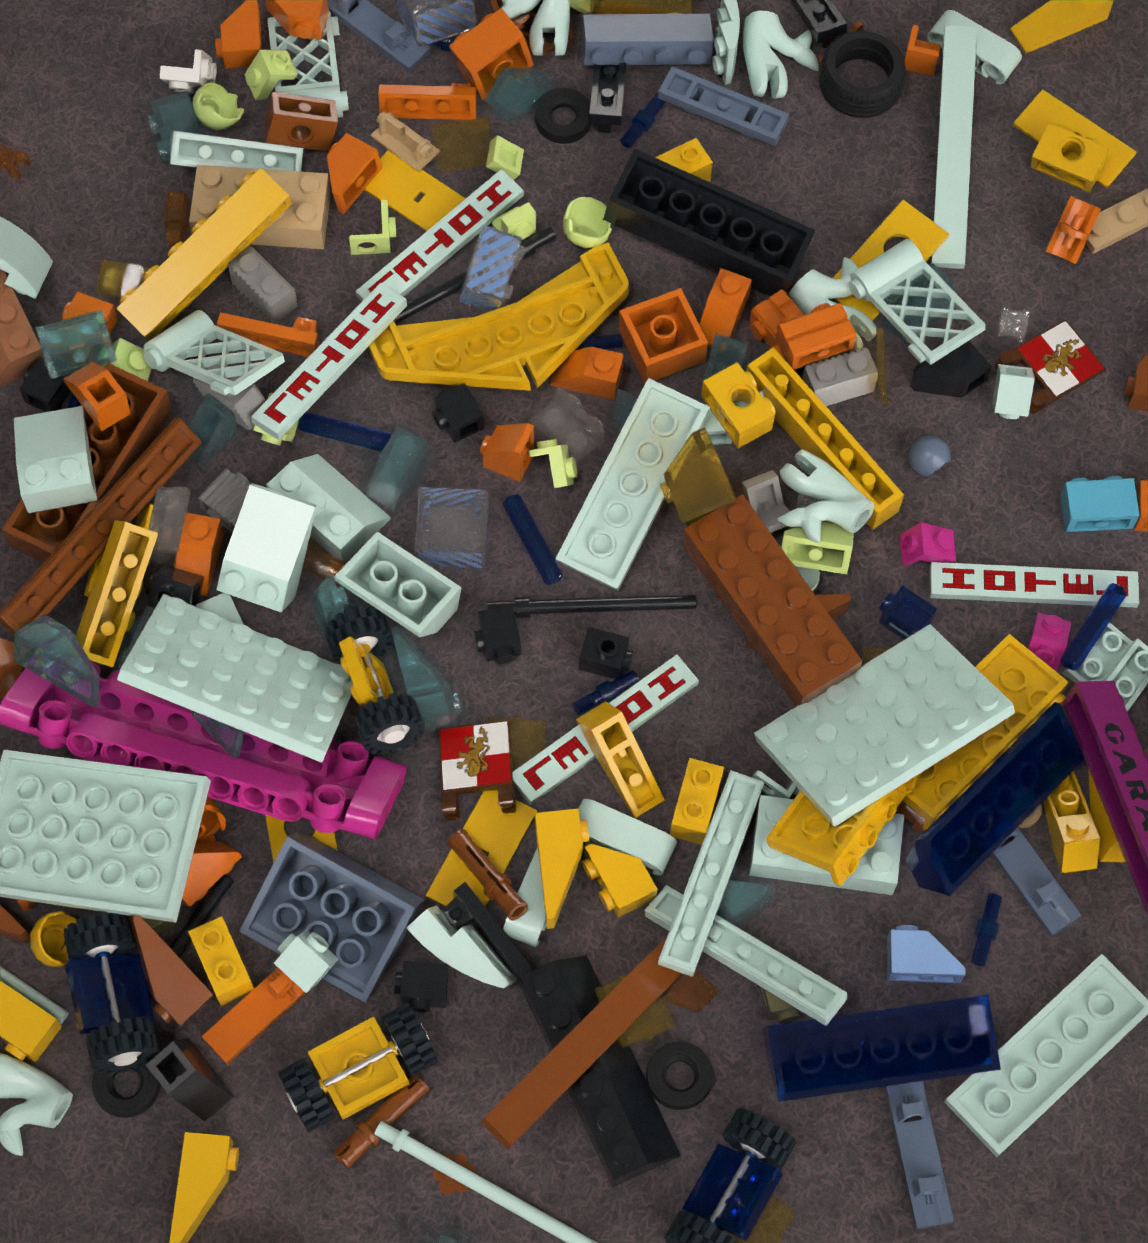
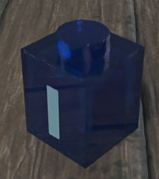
(906, 613)

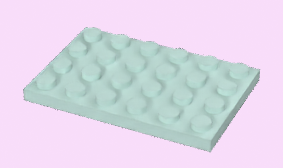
(239, 677)
(884, 724)
(97, 834)

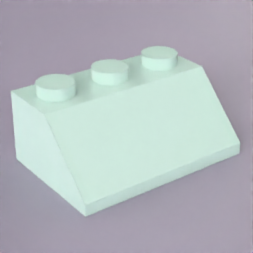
(343, 513)
(400, 586)

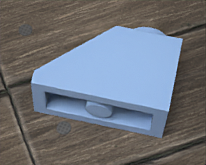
(920, 957)

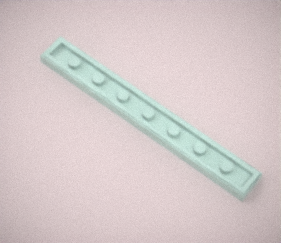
(955, 143)

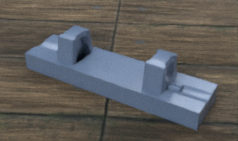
(381, 32)
(723, 106)
(1036, 884)
(919, 1155)

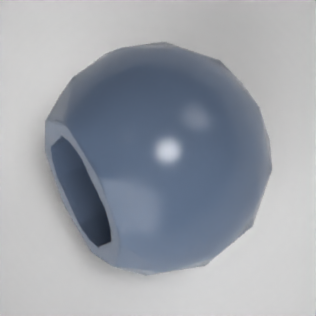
(928, 455)

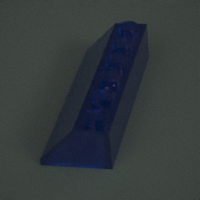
(995, 804)
(882, 1048)

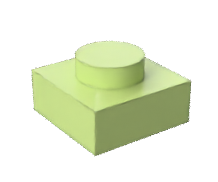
(504, 156)

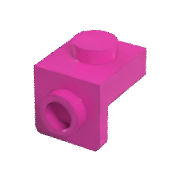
(927, 544)
(1049, 638)

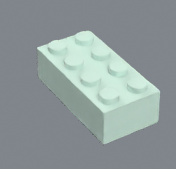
(875, 871)

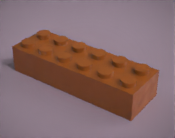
(111, 456)
(770, 601)

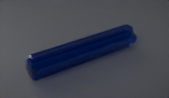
(343, 431)
(532, 539)
(1093, 627)

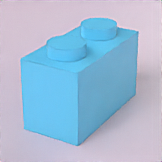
(1099, 504)

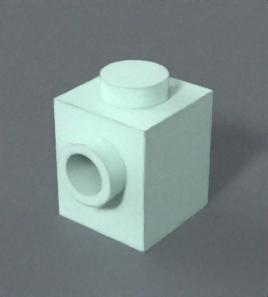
(1013, 391)
(305, 959)

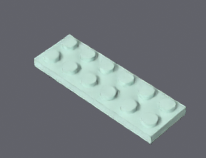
(628, 486)
(1049, 1055)

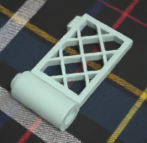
(307, 85)
(893, 275)
(192, 338)

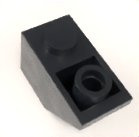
(952, 374)
(189, 1078)

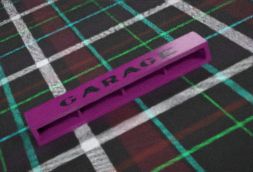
(1116, 767)

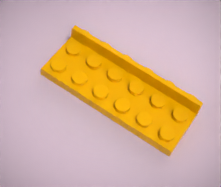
(1031, 689)
(838, 849)

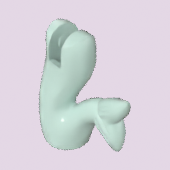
(551, 18)
(760, 34)
(818, 288)
(839, 498)
(44, 1104)

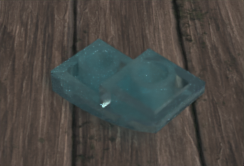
(327, 603)

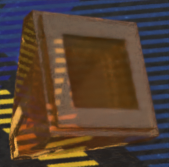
(689, 995)

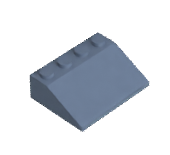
(339, 900)

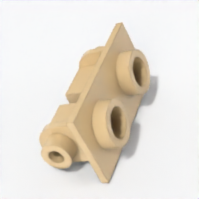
(404, 141)

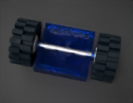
(109, 993)
(734, 1183)

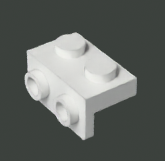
(189, 79)

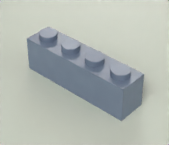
(647, 39)

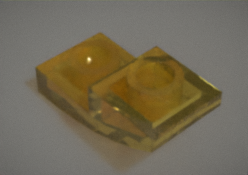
(119, 277)

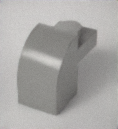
(767, 501)

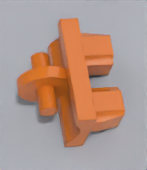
(1073, 229)

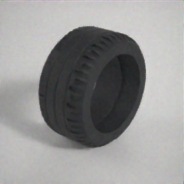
(857, 100)

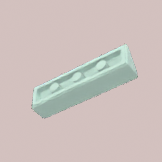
(199, 149)

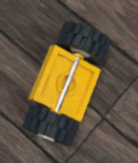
(388, 719)
(358, 1067)

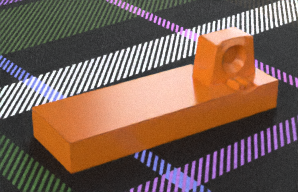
(429, 102)
(299, 340)
(253, 1015)

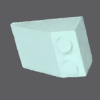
(54, 459)
(267, 548)

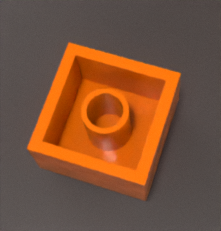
(488, 50)
(663, 335)

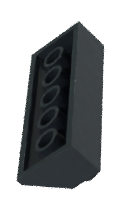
(707, 223)
(612, 1091)

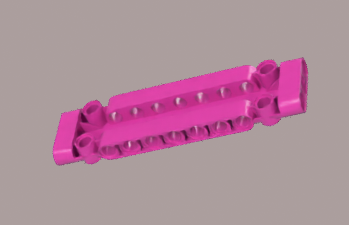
(160, 735)

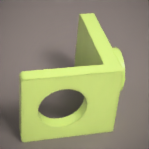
(381, 241)

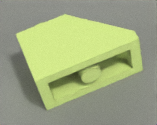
(828, 555)

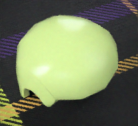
(216, 107)
(585, 223)

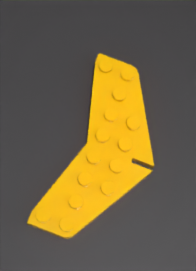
(496, 344)

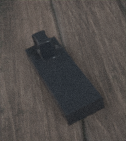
(821, 19)
(607, 96)
(468, 908)

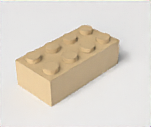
(298, 226)

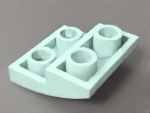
(726, 40)
(22, 259)
(1118, 660)

